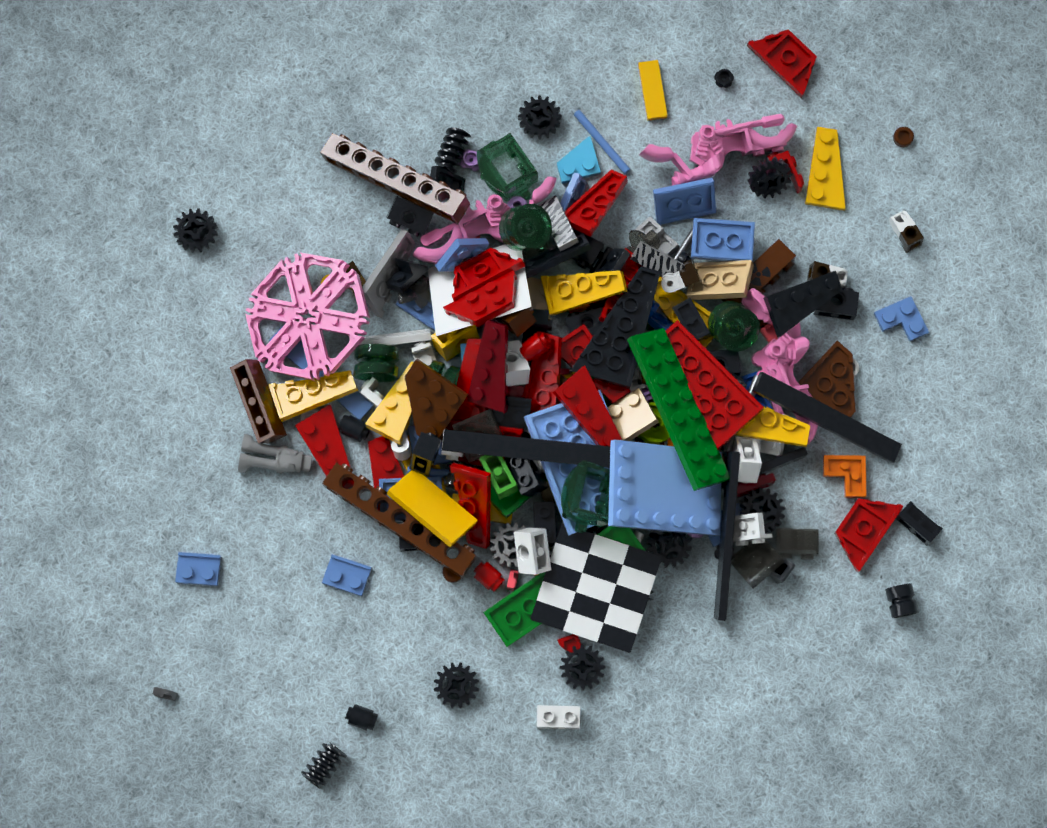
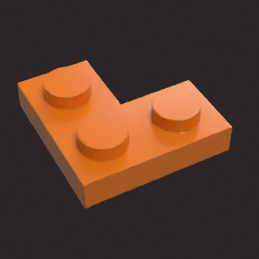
(852, 469)

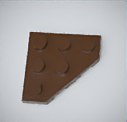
(833, 379)
(432, 399)

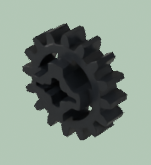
(532, 114)
(768, 177)
(187, 231)
(766, 500)
(677, 550)
(596, 667)
(444, 693)

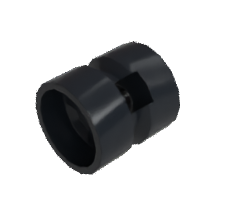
(901, 600)

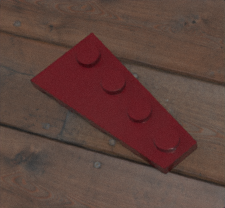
(489, 375)

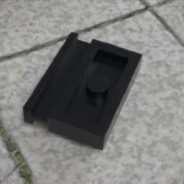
(516, 410)

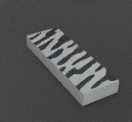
(561, 228)
(655, 259)

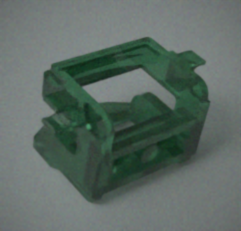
(492, 176)
(572, 494)

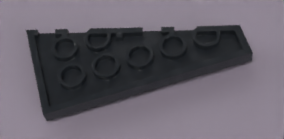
(608, 352)

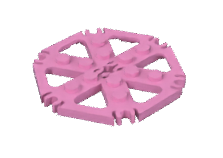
(303, 301)

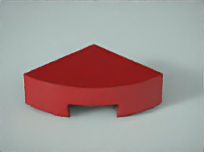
(569, 641)

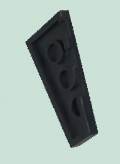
(797, 302)

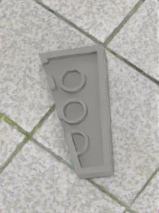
(375, 288)

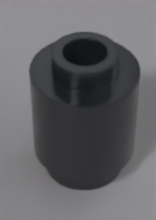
(353, 428)
(361, 717)

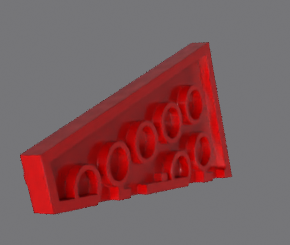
(716, 392)

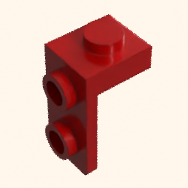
(796, 178)

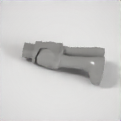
(286, 459)

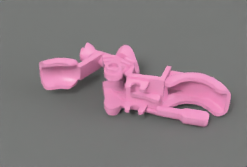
(712, 145)
(476, 223)
(781, 354)

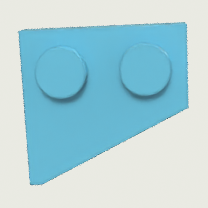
(579, 160)

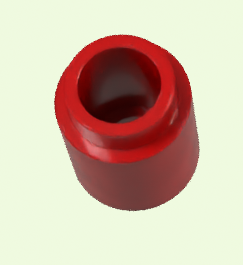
(535, 346)
(488, 576)

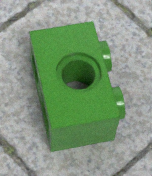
(500, 475)

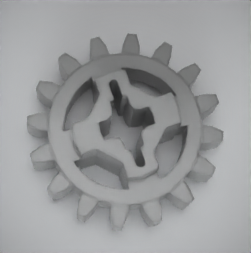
(503, 539)

